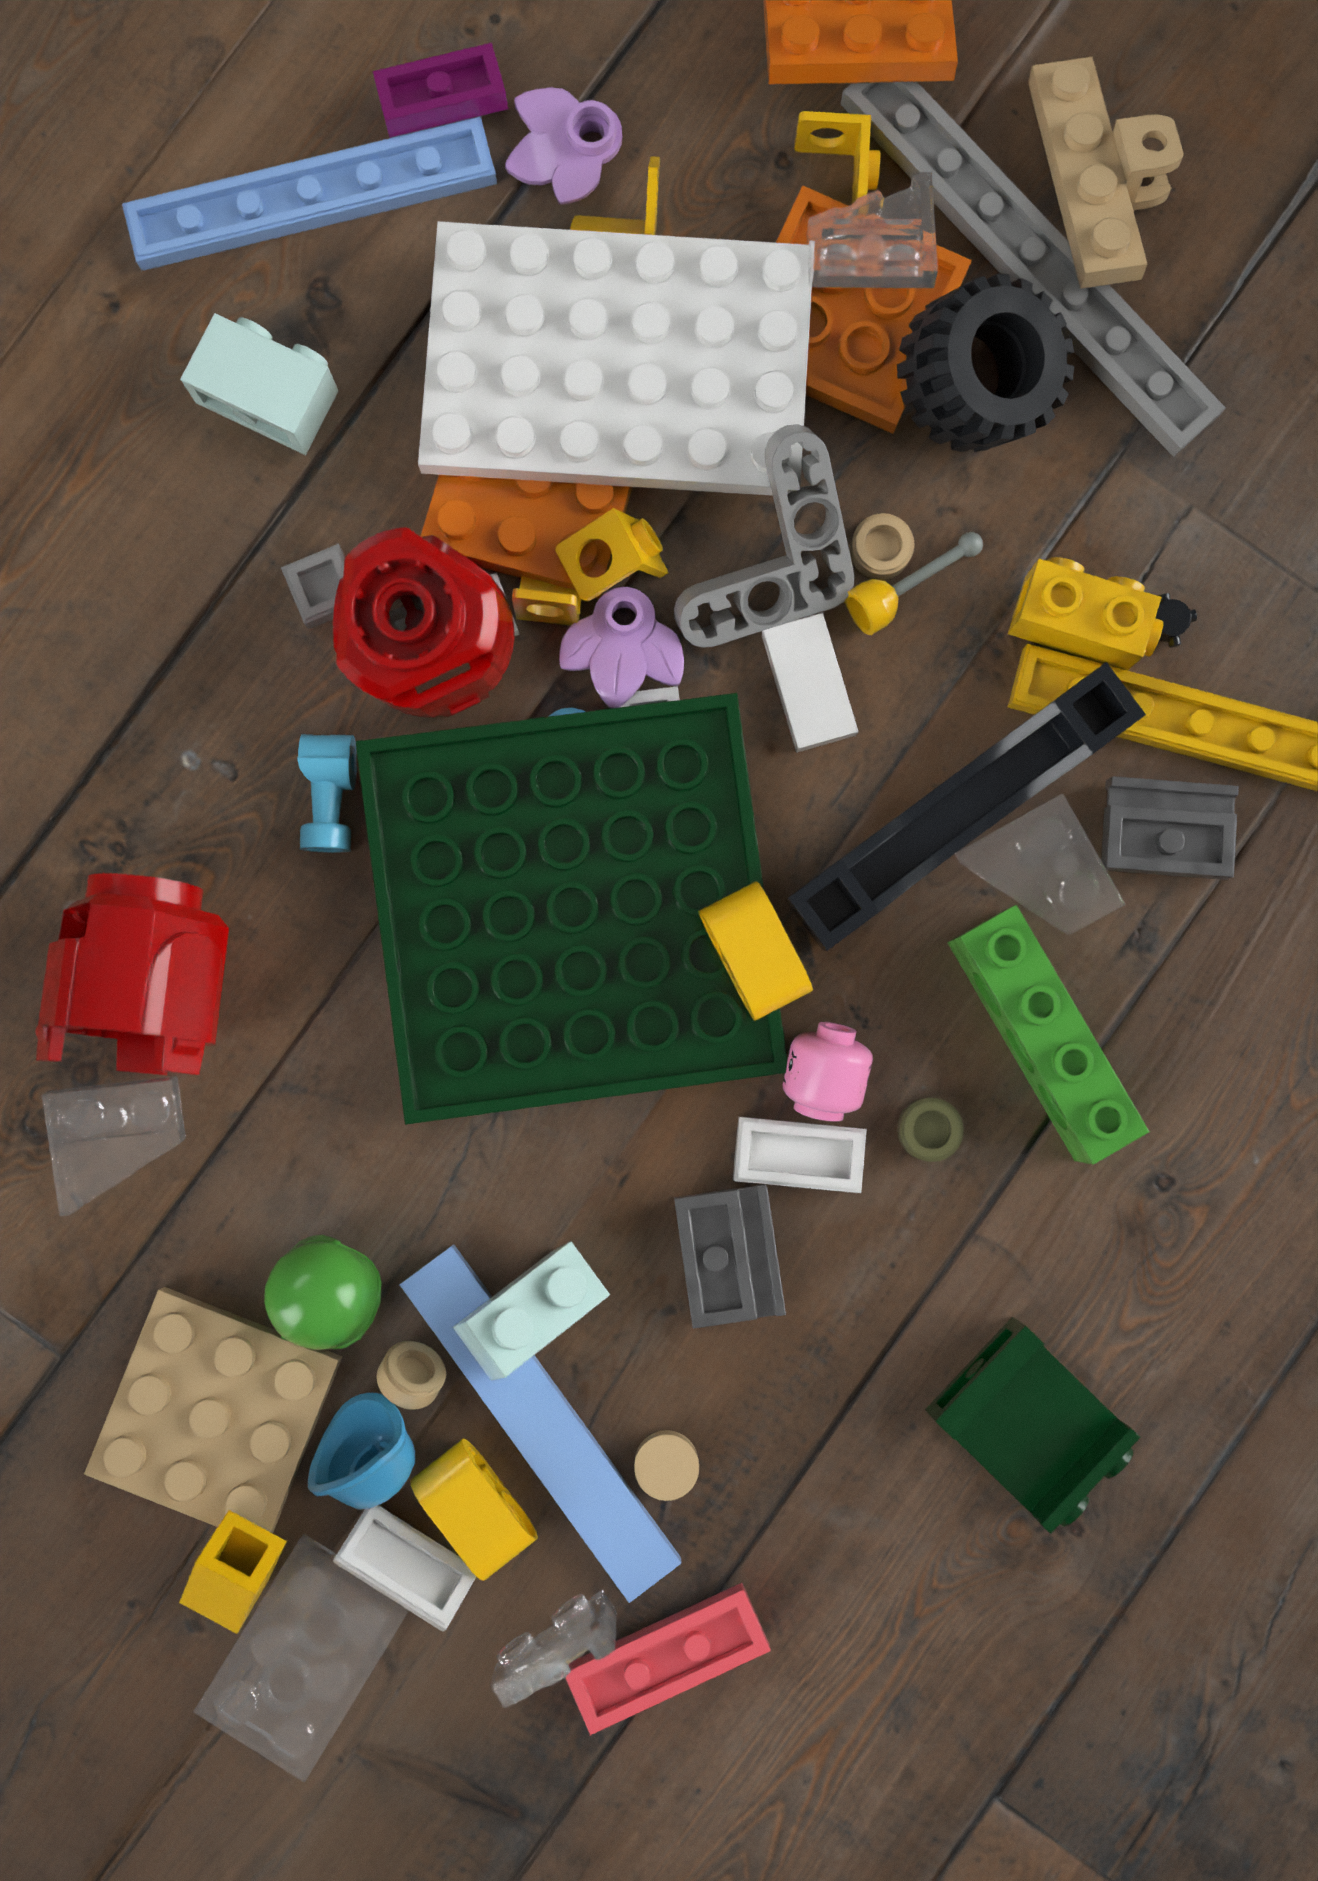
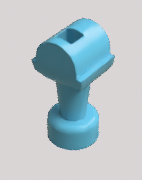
(331, 768)

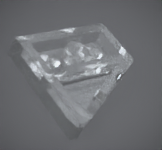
(876, 241)
(1046, 867)
(108, 1134)
(541, 1661)

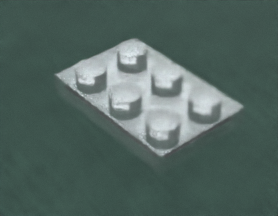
(301, 1660)

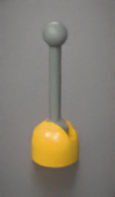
(876, 601)

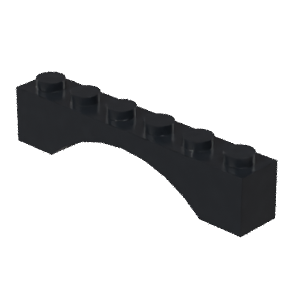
(965, 806)

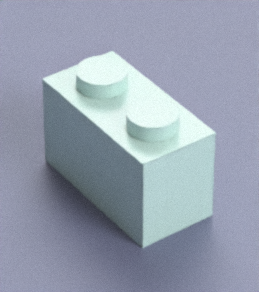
(261, 382)
(531, 1311)

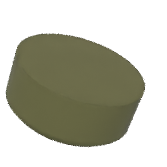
(930, 1129)

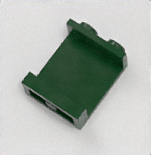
(1033, 1426)

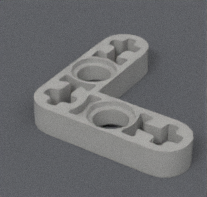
(791, 572)

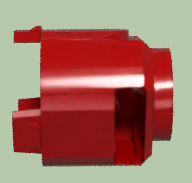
(461, 624)
(136, 969)

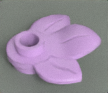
(555, 145)
(622, 653)

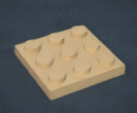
(212, 1413)

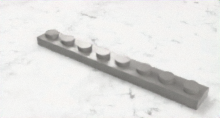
(1027, 246)

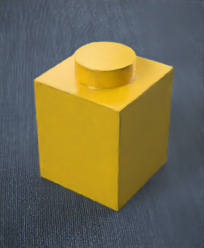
(232, 1571)

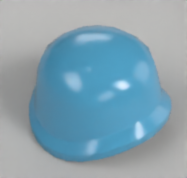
(363, 1453)

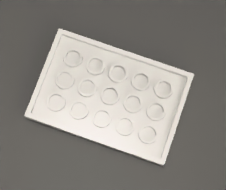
(613, 357)

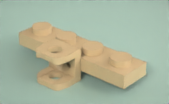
(1100, 170)

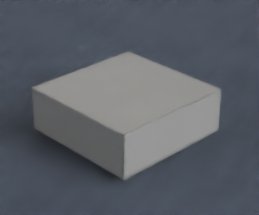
(315, 584)

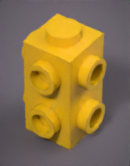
(1087, 614)

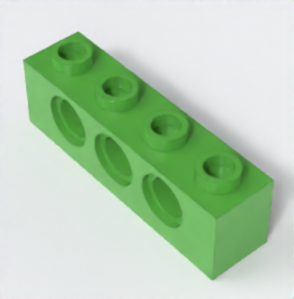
(1048, 1037)

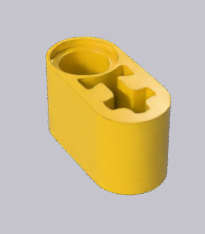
(755, 950)
(473, 1509)

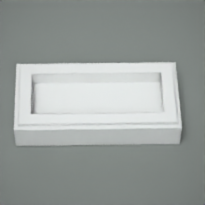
(809, 682)
(799, 1154)
(406, 1566)

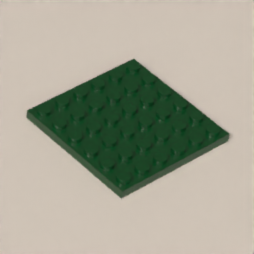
(551, 903)

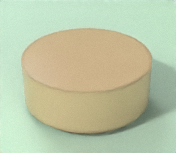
(881, 546)
(411, 1375)
(666, 1465)

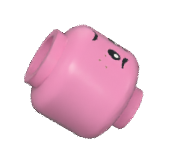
(827, 1072)

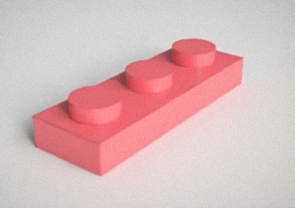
(667, 1658)

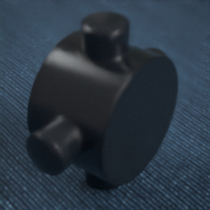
(1175, 618)

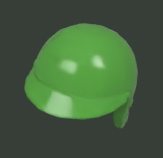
(322, 1294)

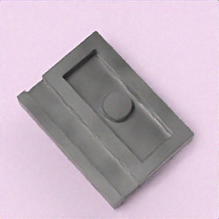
(1169, 828)
(729, 1256)

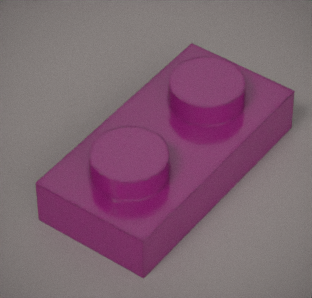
(440, 90)

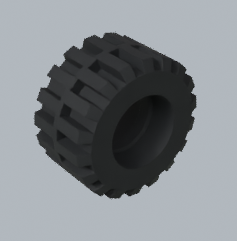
(1028, 359)

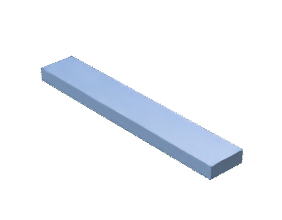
(309, 193)
(549, 1436)

